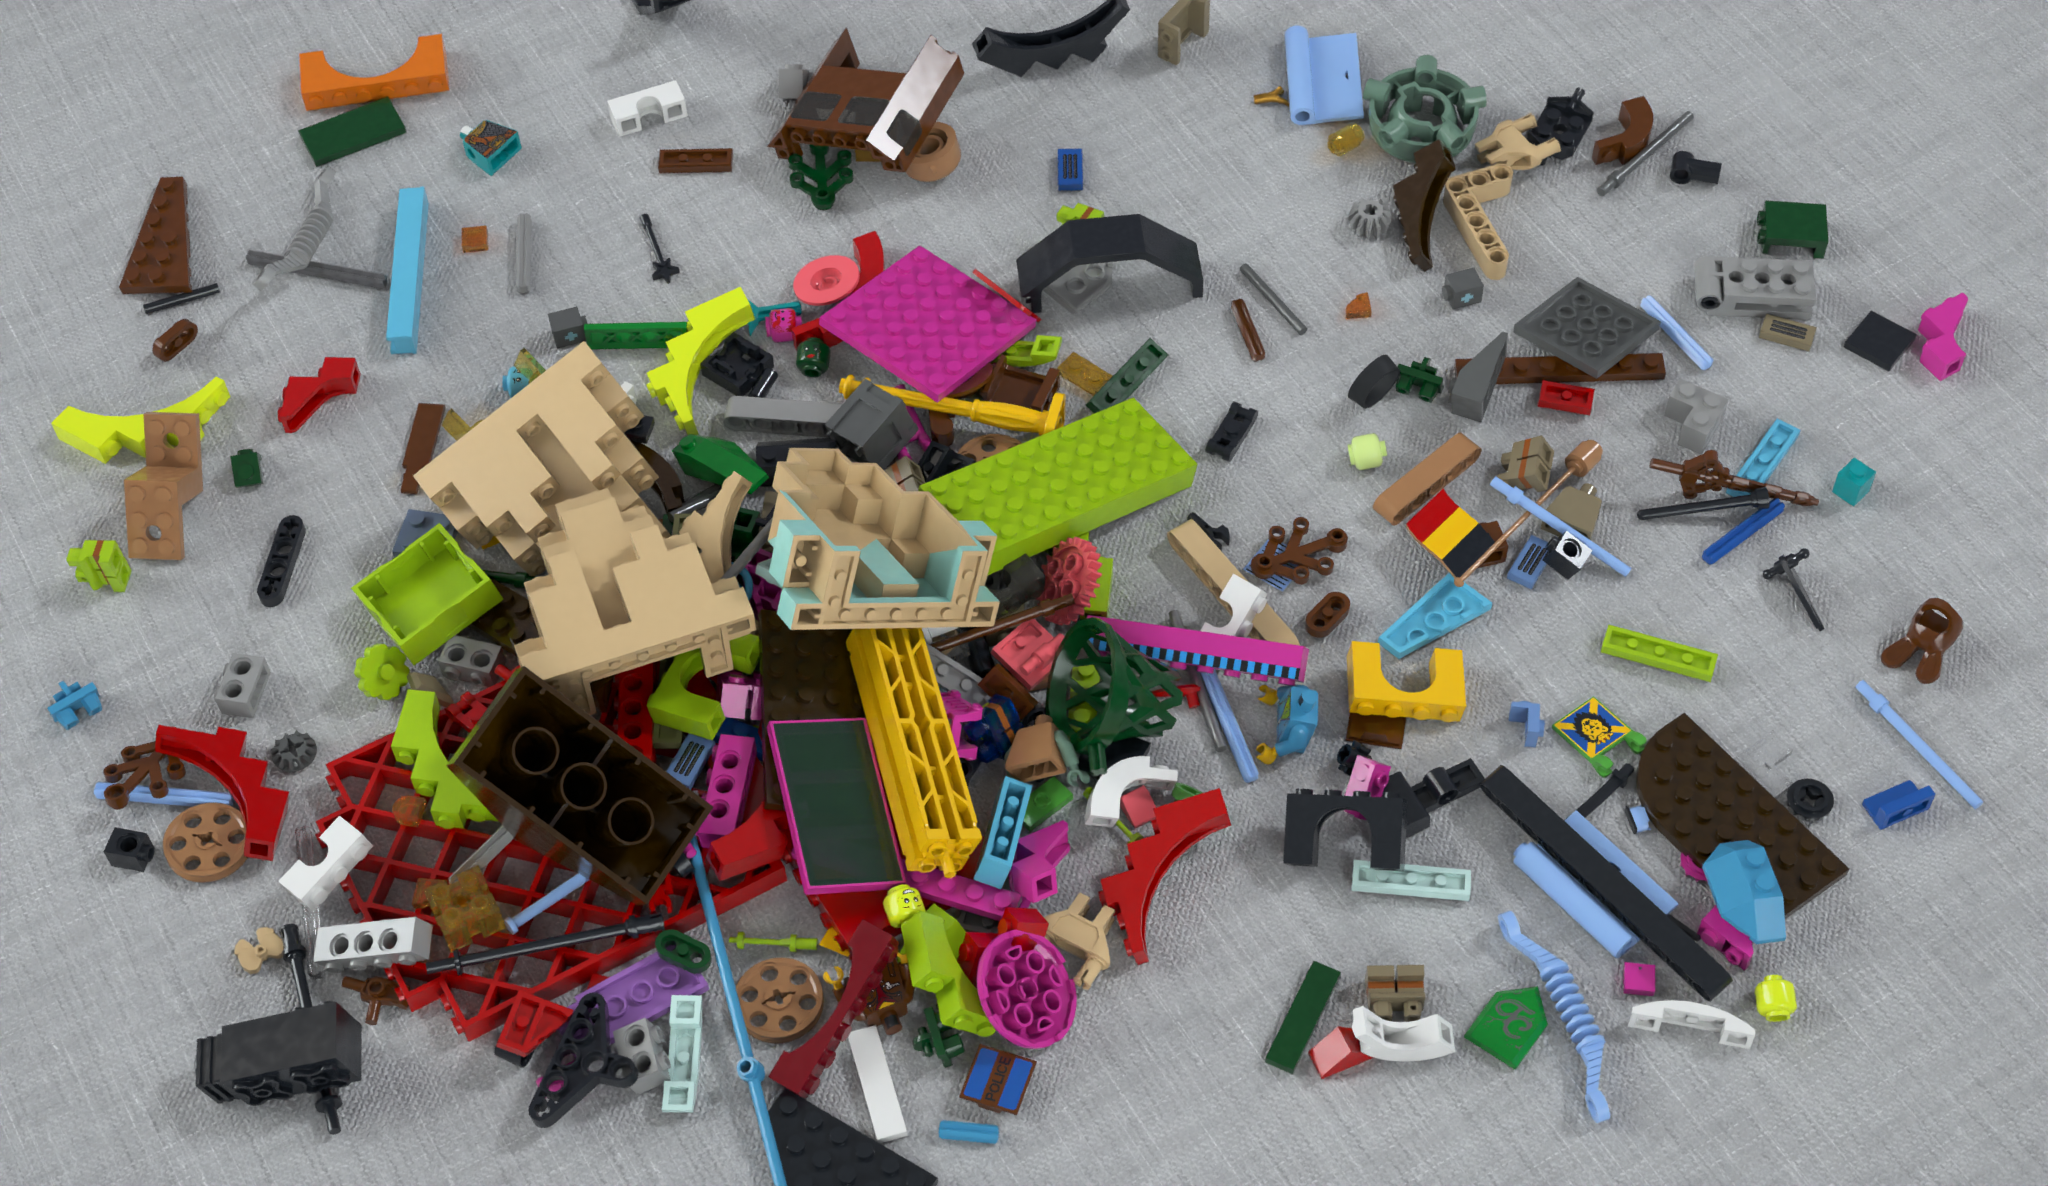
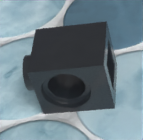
(1566, 554)
(122, 842)

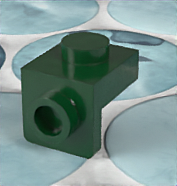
(246, 468)

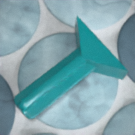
(762, 312)

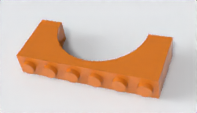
(421, 74)

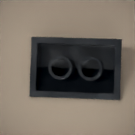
(773, 451)

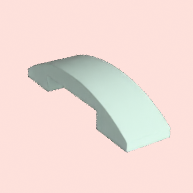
(684, 1053)

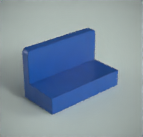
(1898, 803)

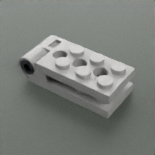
(1755, 287)

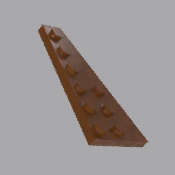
(163, 245)

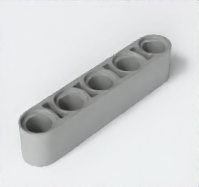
(779, 416)

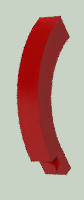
(871, 261)

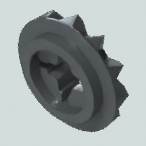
(286, 760)

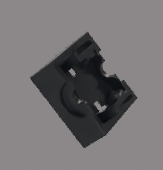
(741, 373)

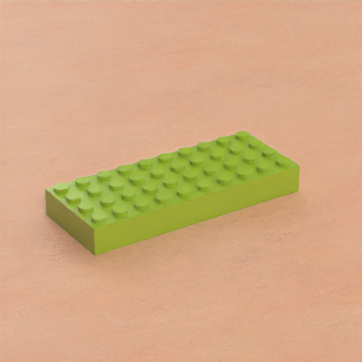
(1067, 481)

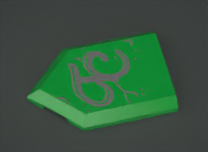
(1509, 1025)

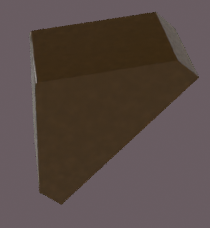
(577, 789)

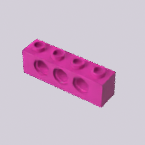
(736, 752)

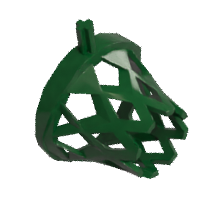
(1119, 683)

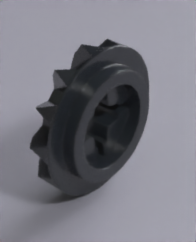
(1816, 791)

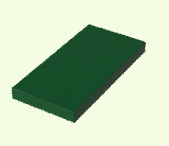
(352, 131)

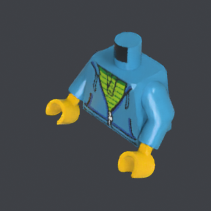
(1295, 720)

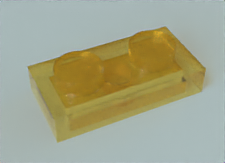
(1083, 373)

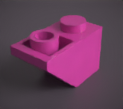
(1726, 939)

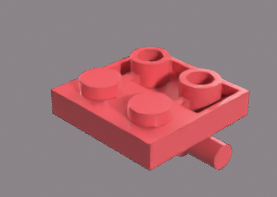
(1028, 652)

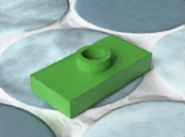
(1045, 802)

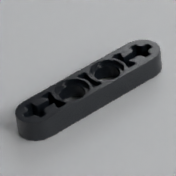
(278, 560)

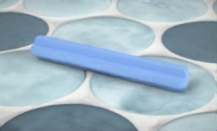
(1677, 333)

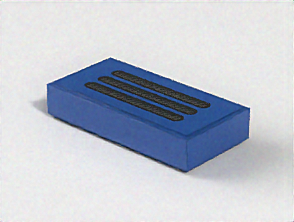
(1070, 169)

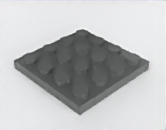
(1587, 327)

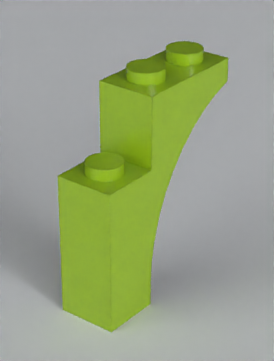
(937, 971)

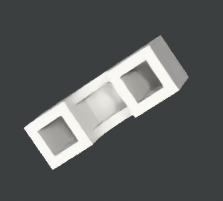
(662, 99)
(1245, 602)
(314, 883)

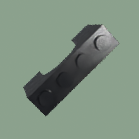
(1309, 811)

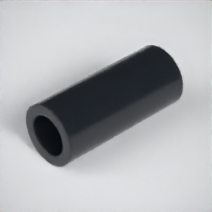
(764, 383)

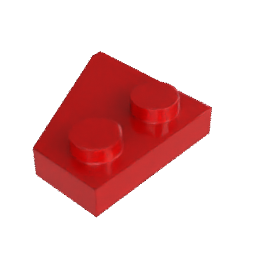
(531, 1023)

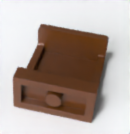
(1021, 386)

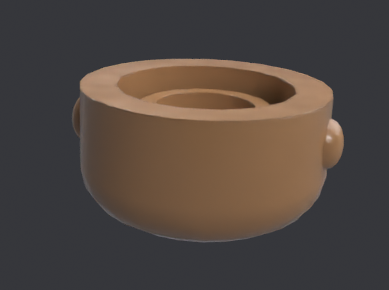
(937, 155)

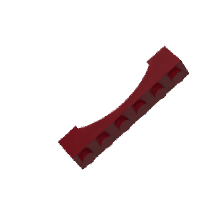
(801, 1068)

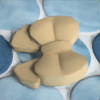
(252, 958)

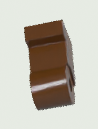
(941, 427)

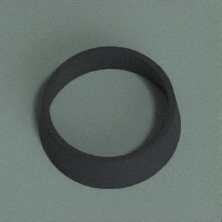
(1374, 382)

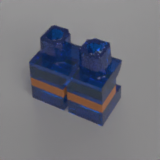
(996, 728)

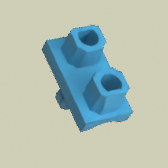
(71, 699)

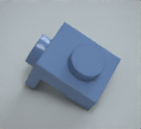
(1530, 715)

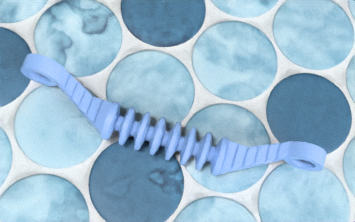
(1564, 992)

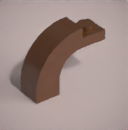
(1637, 120)

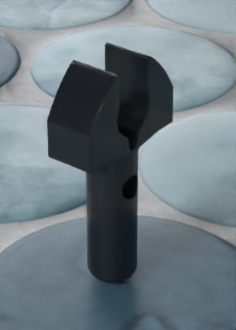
(1219, 533)

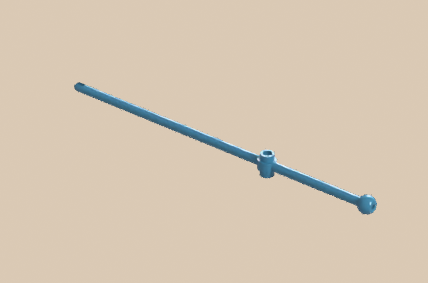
(748, 1067)

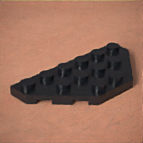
(828, 1152)

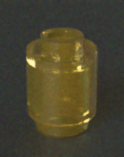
(1345, 139)

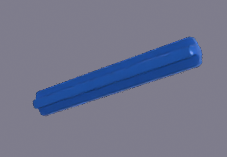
(1742, 531)

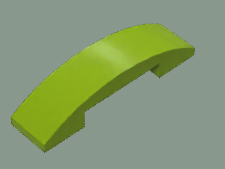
(1032, 353)

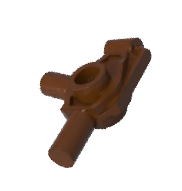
(376, 992)

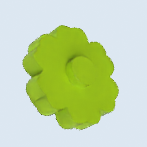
(381, 671)

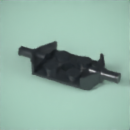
(1566, 115)

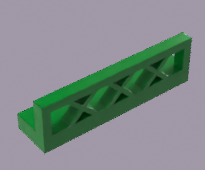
(632, 335)

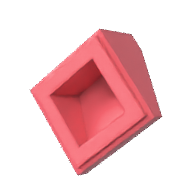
(1138, 806)

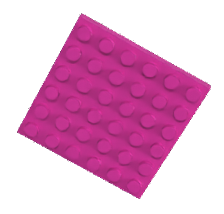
(927, 323)

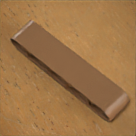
(1427, 478)

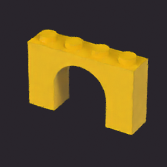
(1373, 695)

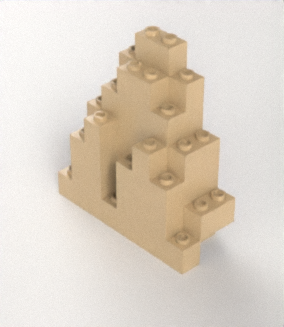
(536, 451)
(624, 600)

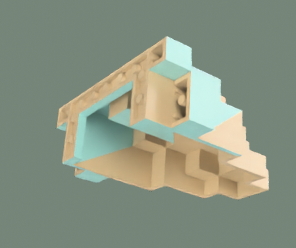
(870, 554)

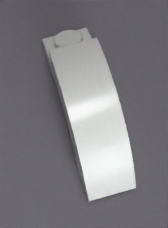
(1133, 772)
(1402, 1040)

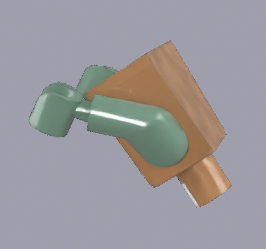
(1042, 753)

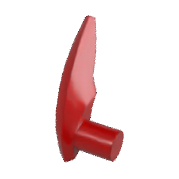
(1188, 690)

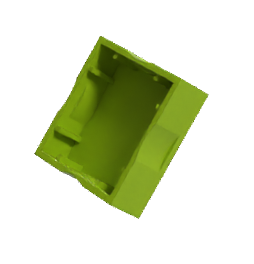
(427, 594)

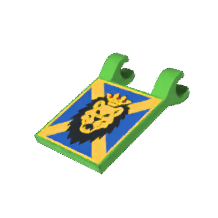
(1595, 731)

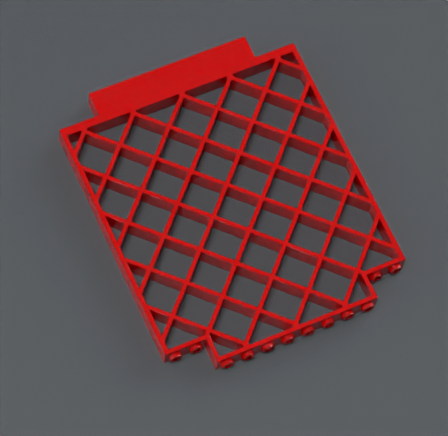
(377, 764)

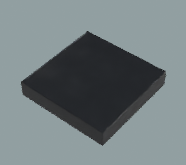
(1880, 340)

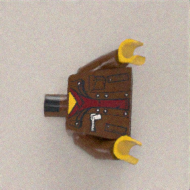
(885, 1002)

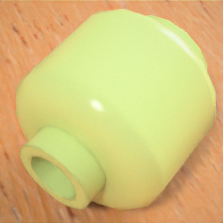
(1366, 451)

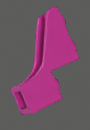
(1938, 324)
(1036, 861)

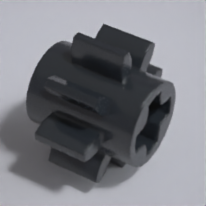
(1347, 756)

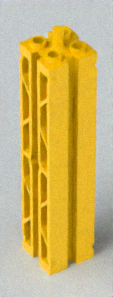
(914, 748)

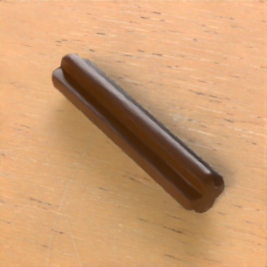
(1248, 330)

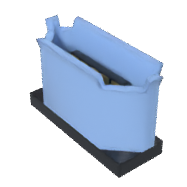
(1637, 818)

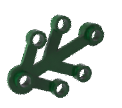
(823, 196)

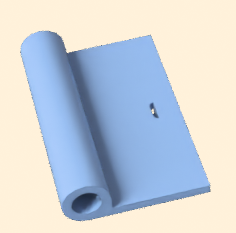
(1318, 77)
(1577, 899)

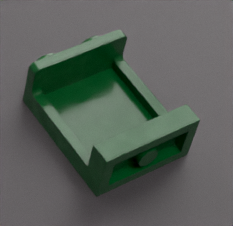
(1794, 226)

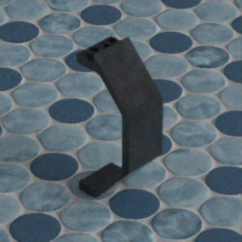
(1106, 241)

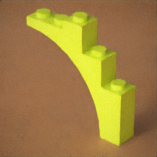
(707, 328)
(106, 435)

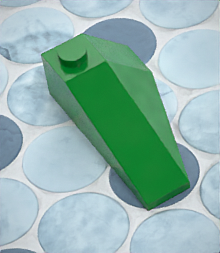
(716, 459)

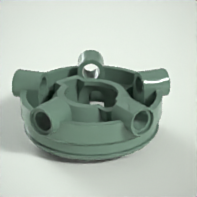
(1408, 89)

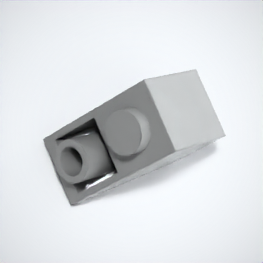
(792, 81)

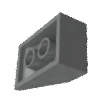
(1477, 380)

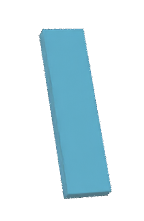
(1767, 454)

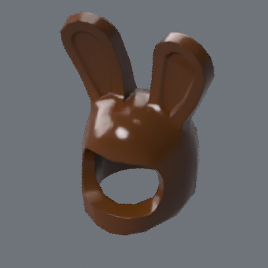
(1929, 634)

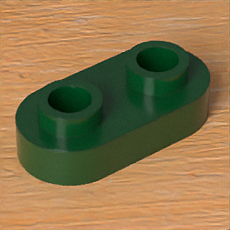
(685, 951)

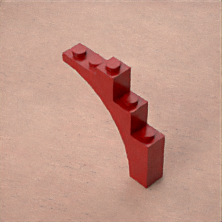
(243, 777)
(1175, 830)
(751, 844)

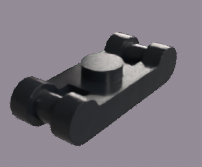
(1232, 432)

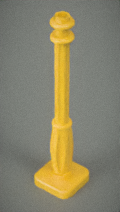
(991, 413)

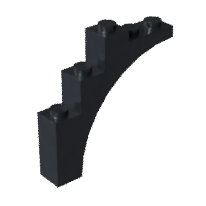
(1051, 47)

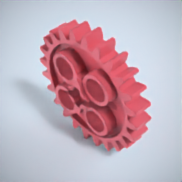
(1071, 572)

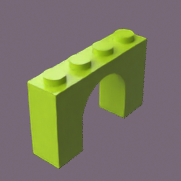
(692, 713)

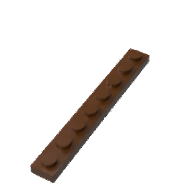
(1551, 368)

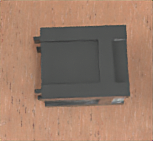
(871, 425)

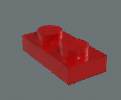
(1566, 397)

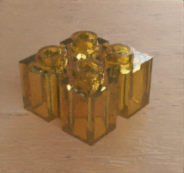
(464, 908)

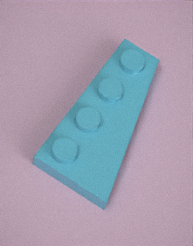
(1433, 616)

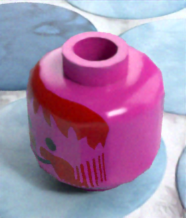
(780, 324)

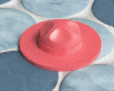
(826, 280)

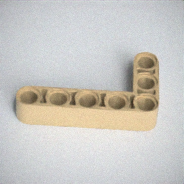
(1463, 199)

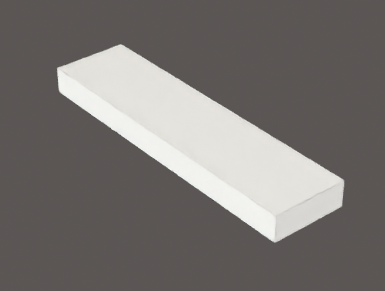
(877, 1084)

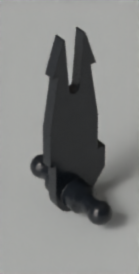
(1787, 565)

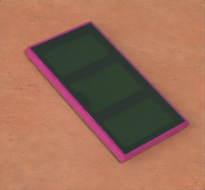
(835, 805)

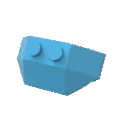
(1747, 890)

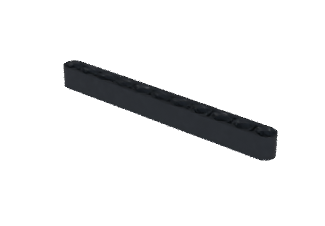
(1606, 883)

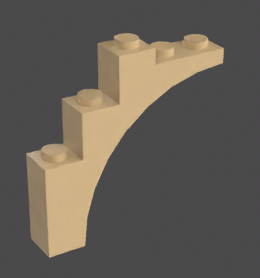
(715, 527)

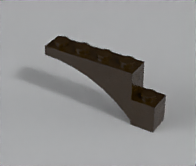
(1418, 197)

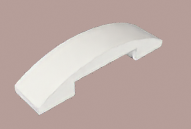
(1695, 1015)

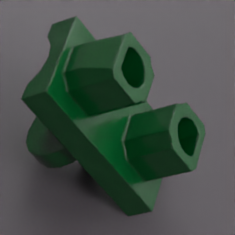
(1422, 376)
(945, 1047)

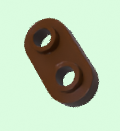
(174, 340)
(1325, 616)

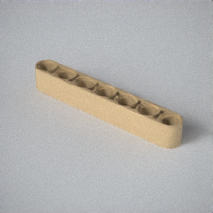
(1215, 572)

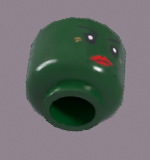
(813, 357)

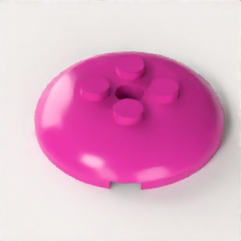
(1026, 991)

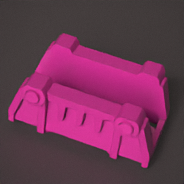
(961, 711)

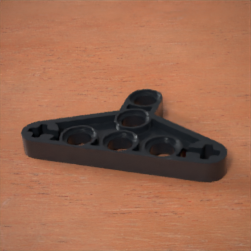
(576, 1076)

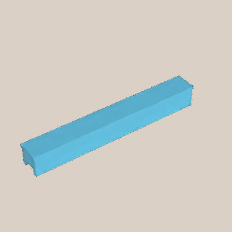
(407, 270)

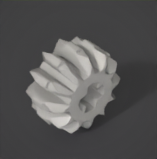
(1369, 217)

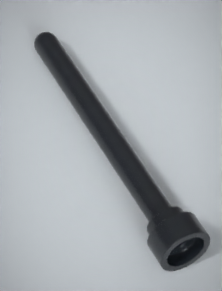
(1757, 498)

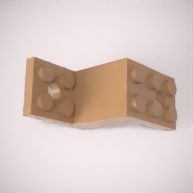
(162, 487)

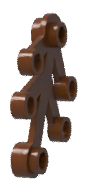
(1296, 554)
(118, 794)

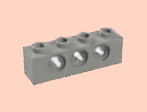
(373, 944)

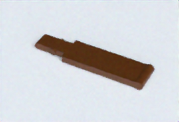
(421, 443)

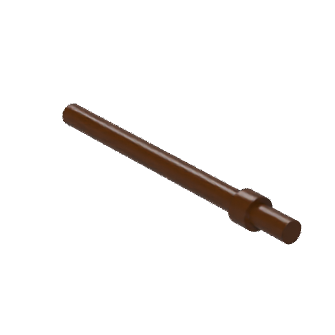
(1045, 609)

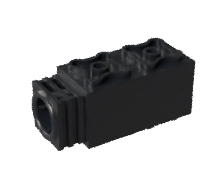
(281, 1055)

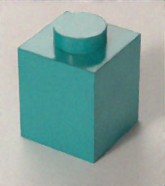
(1854, 481)

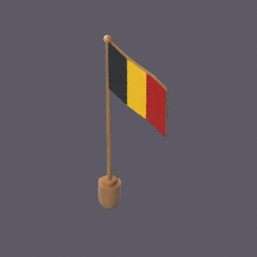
(1460, 540)

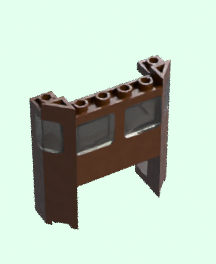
(870, 107)

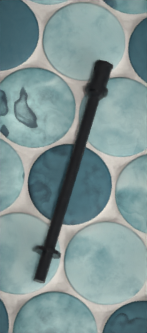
(632, 927)
(294, 953)

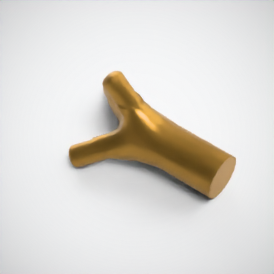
(1273, 96)

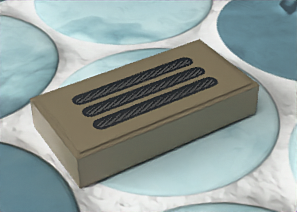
(1787, 332)

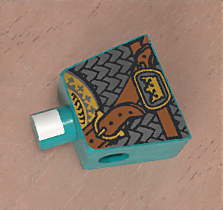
(490, 145)

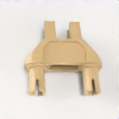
(1512, 148)
(1082, 937)

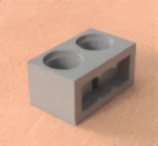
(472, 658)
(245, 678)
(643, 1055)

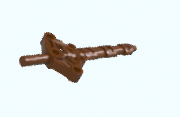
(1720, 477)

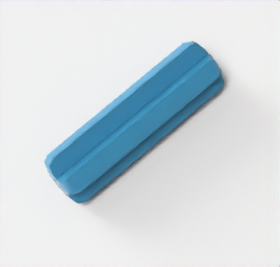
(968, 1131)

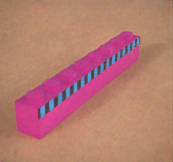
(1211, 651)

